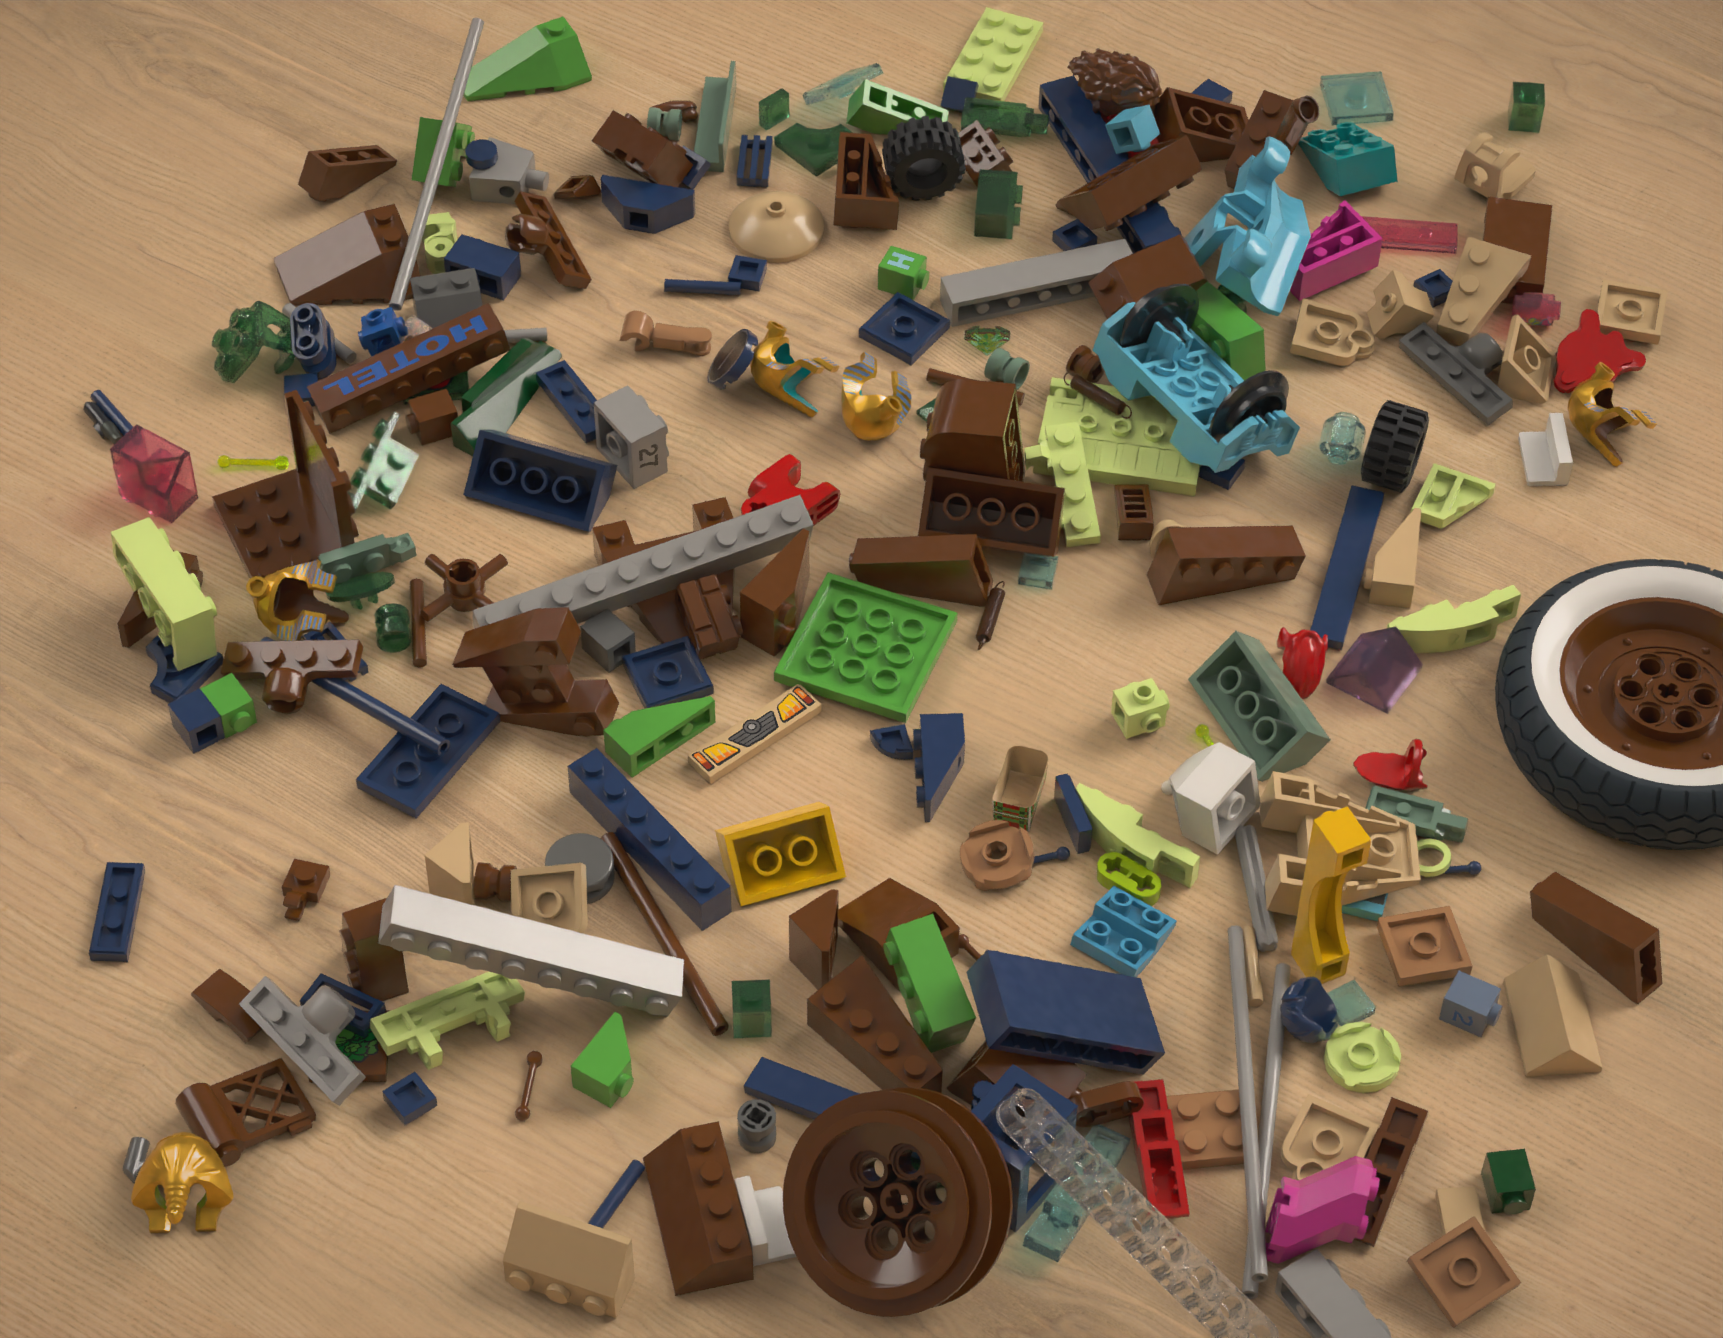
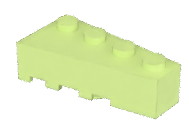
(167, 591)

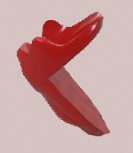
(1303, 659)
(1394, 770)

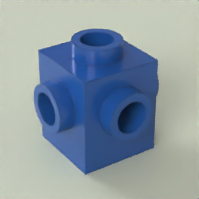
(381, 330)

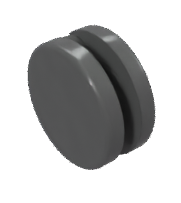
(591, 852)

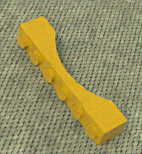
(1319, 937)

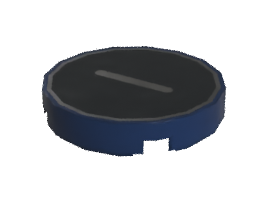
(732, 359)

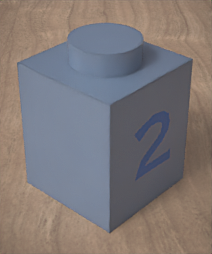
(1471, 1004)

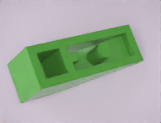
(882, 108)
(656, 731)

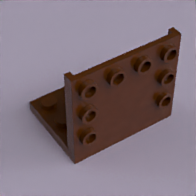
(295, 512)

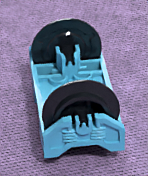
(1219, 415)

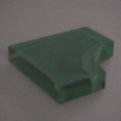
(811, 147)

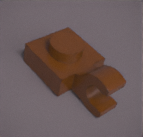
(303, 884)

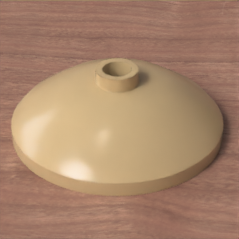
(776, 226)

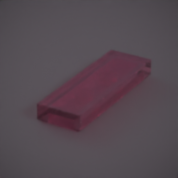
(1416, 234)

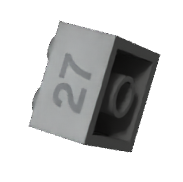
(631, 436)

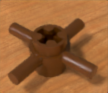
(462, 584)

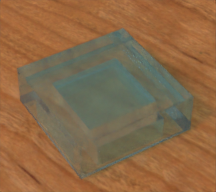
(1038, 570)
(1351, 1003)

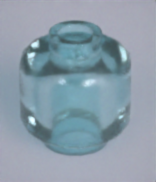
(1342, 438)

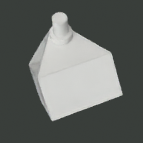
(1214, 795)

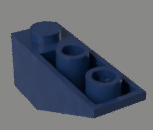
(942, 757)

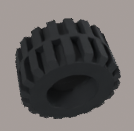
(923, 158)
(1394, 446)

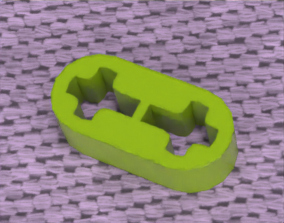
(1130, 877)

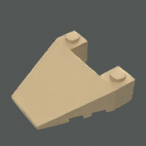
(1292, 805)

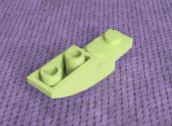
(1447, 629)
(1120, 830)

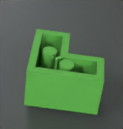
(426, 141)

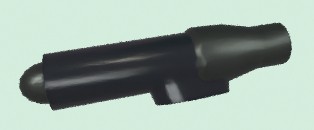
(102, 423)

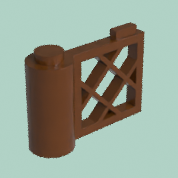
(216, 1118)

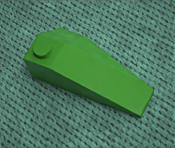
(537, 59)

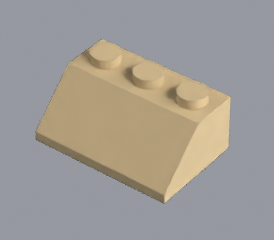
(569, 1260)

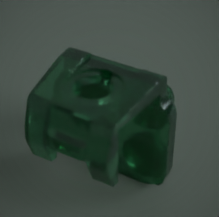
(243, 339)

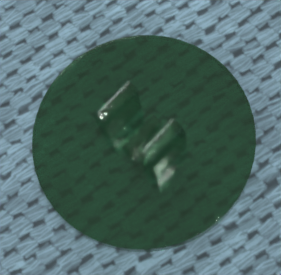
(361, 587)

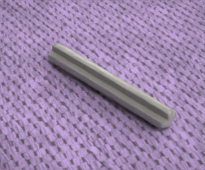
(1255, 888)

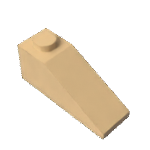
(1394, 566)

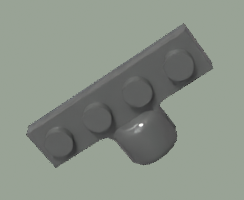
(1461, 369)

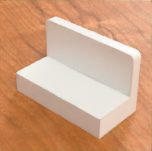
(1547, 454)
(764, 1222)

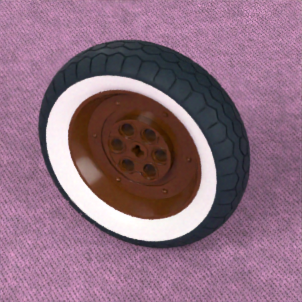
(1620, 701)

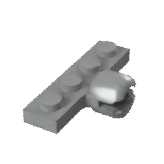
(308, 1034)

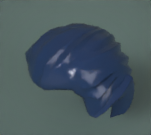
(1308, 1011)

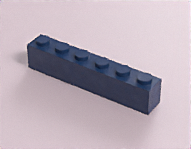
(650, 839)

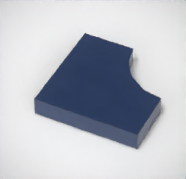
(170, 682)

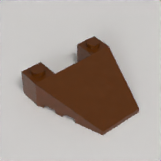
(661, 612)

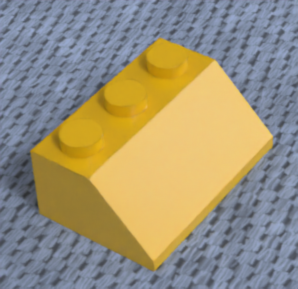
(781, 853)

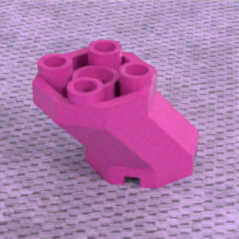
(1321, 1208)

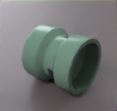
(669, 126)
(1006, 368)

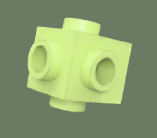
(1139, 708)

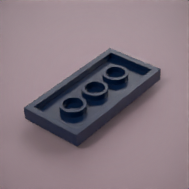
(412, 775)

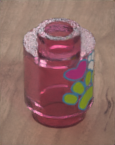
(1537, 308)

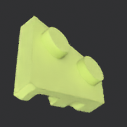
(1450, 495)

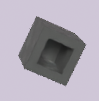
(607, 639)

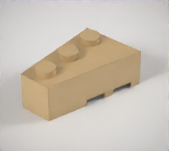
(1479, 286)

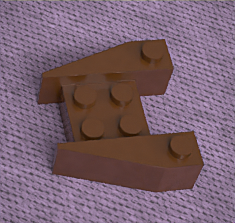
(530, 673)

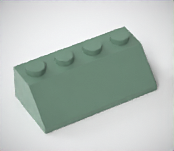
(1258, 706)

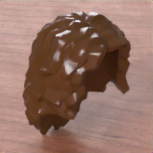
(1116, 81)

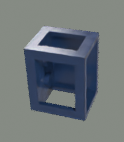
(984, 1106)

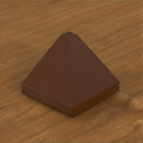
(578, 187)

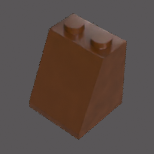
(993, 1064)

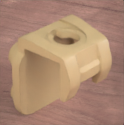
(1493, 169)

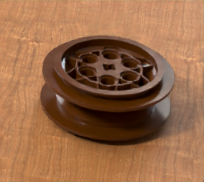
(851, 1250)

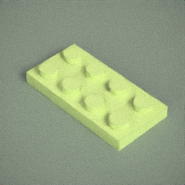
(996, 52)

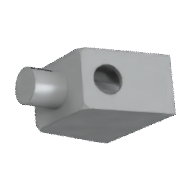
(509, 176)

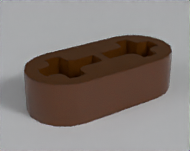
(1107, 1103)

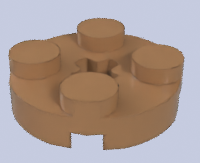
(1002, 872)

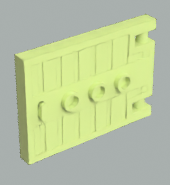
(1121, 448)

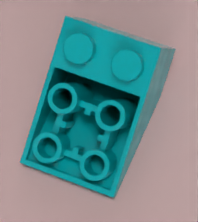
(1350, 158)

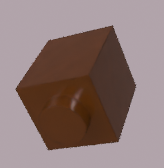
(431, 416)

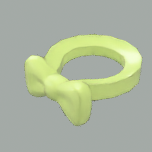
(1440, 868)

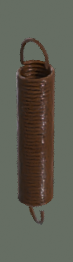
(1097, 394)
(990, 615)

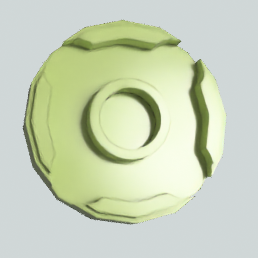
(1362, 1057)

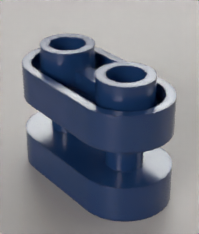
(313, 340)

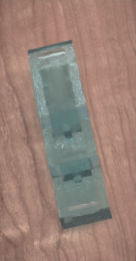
(1061, 1214)

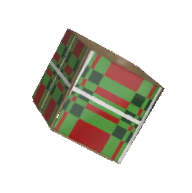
(1025, 763)

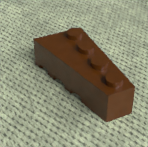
(1222, 560)

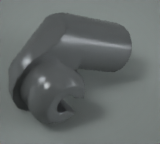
(135, 1157)

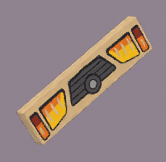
(754, 733)

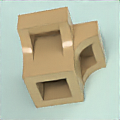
(1398, 307)

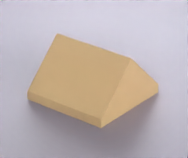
(1526, 364)
(452, 866)

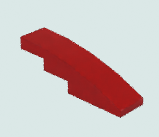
(1158, 1152)

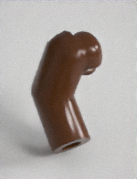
(688, 109)

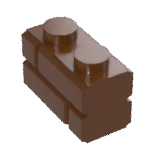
(708, 617)

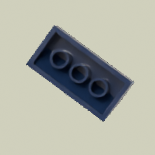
(539, 479)

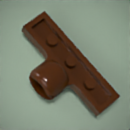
(543, 234)
(291, 666)

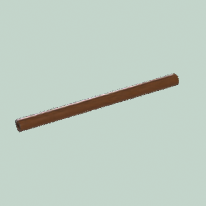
(665, 936)

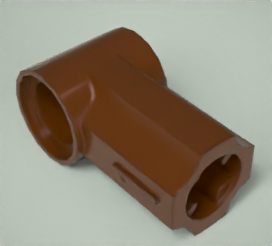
(1306, 112)

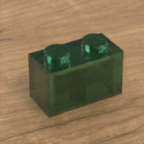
(996, 204)

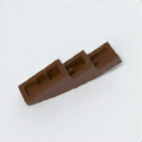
(1391, 1156)

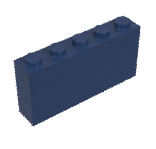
(1064, 1012)

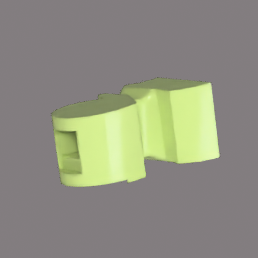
(438, 239)

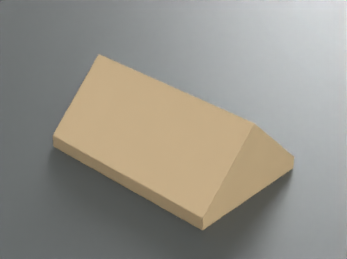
(1551, 1019)

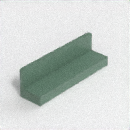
(716, 119)

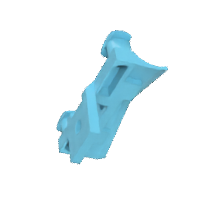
(1265, 257)

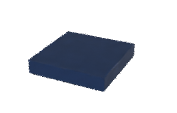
(904, 328)
(667, 673)

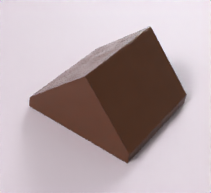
(815, 937)

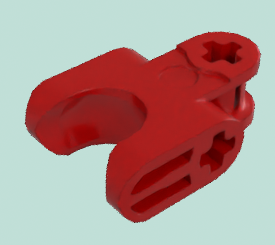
(779, 483)

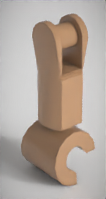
(687, 339)

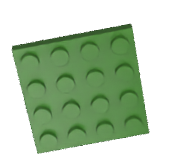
(866, 647)

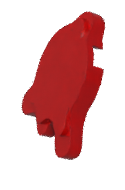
(1586, 348)

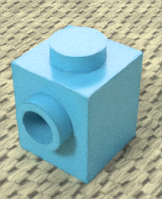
(1133, 129)

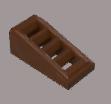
(1133, 519)

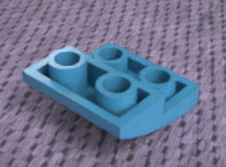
(1123, 932)

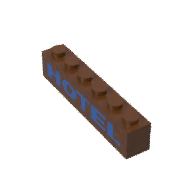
(409, 368)

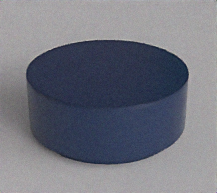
(481, 154)

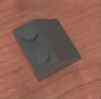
(445, 296)

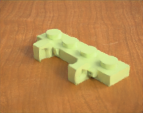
(1066, 459)
(422, 1021)

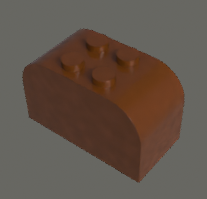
(975, 430)

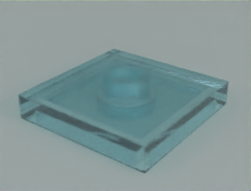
(843, 84)
(1356, 98)

